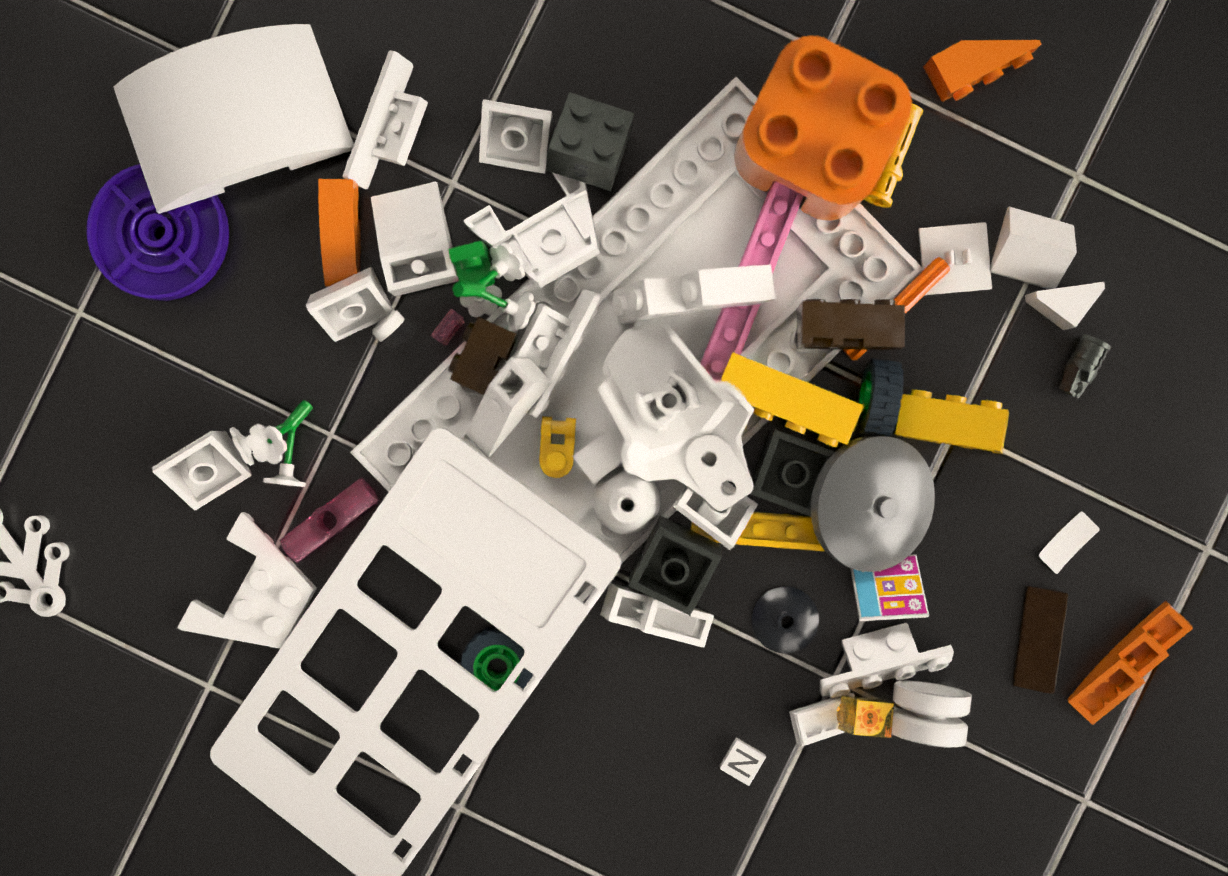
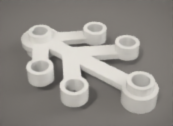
(24, 566)

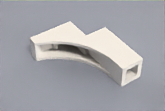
(693, 292)

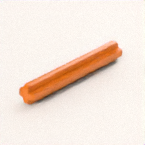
(913, 292)

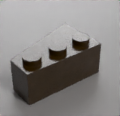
(850, 325)

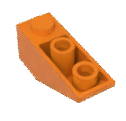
(971, 61)

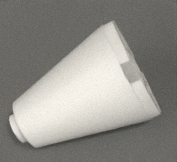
(621, 485)

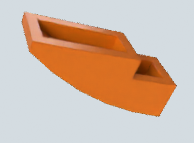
(339, 229)

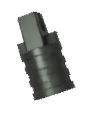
(1083, 365)

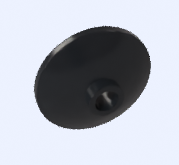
(780, 603)

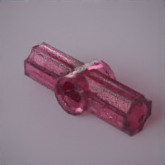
(313, 532)

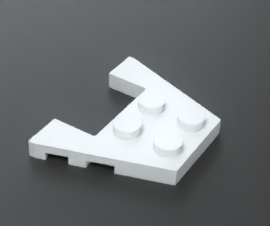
(549, 240)
(267, 600)

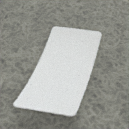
(1068, 542)

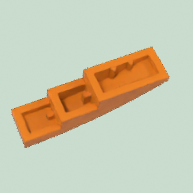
(1127, 663)

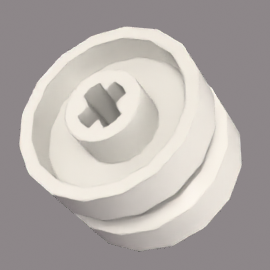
(930, 713)

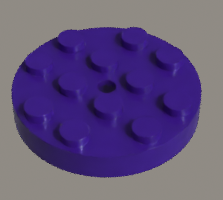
(132, 257)

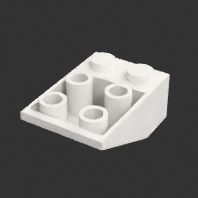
(413, 239)

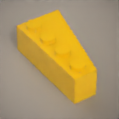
(793, 400)

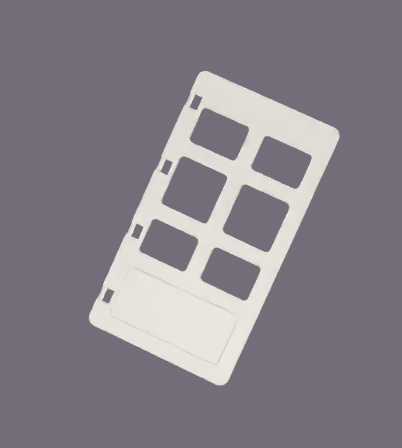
(489, 550)

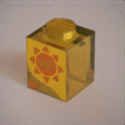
(865, 716)

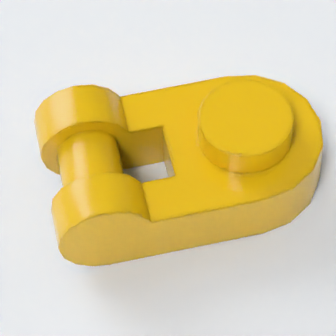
(557, 459)

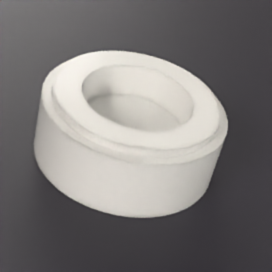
(388, 325)

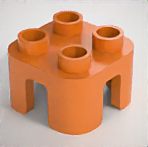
(823, 126)

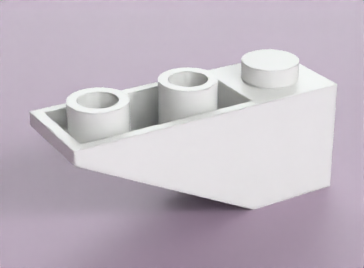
(506, 403)

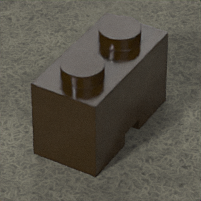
(481, 355)

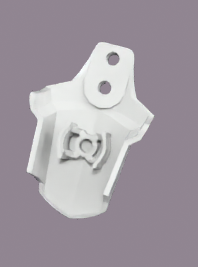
(676, 415)

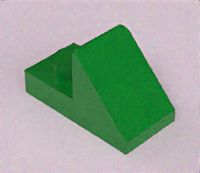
(471, 262)

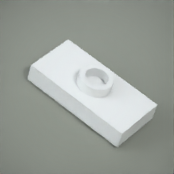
(816, 721)

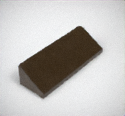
(1040, 639)

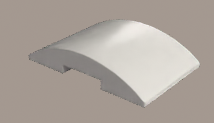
(231, 112)

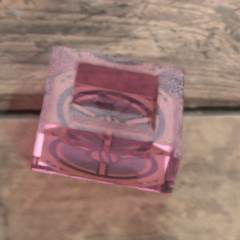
(448, 327)

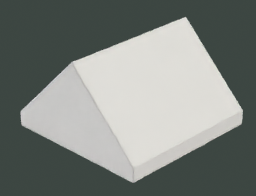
(515, 136)
(1033, 249)
(350, 304)
(203, 469)
(722, 525)

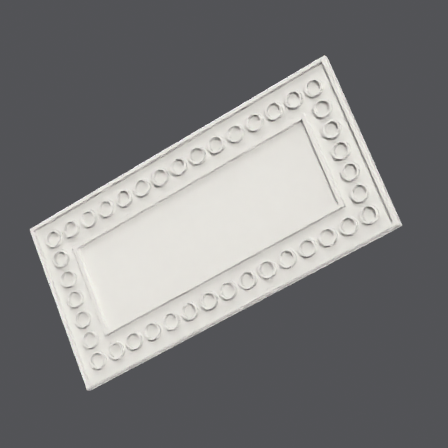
(667, 221)

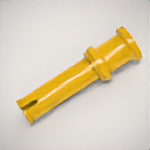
(892, 171)

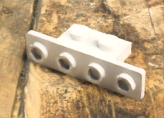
(388, 122)
(553, 338)
(883, 656)

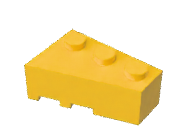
(952, 421)

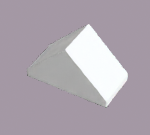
(1067, 304)

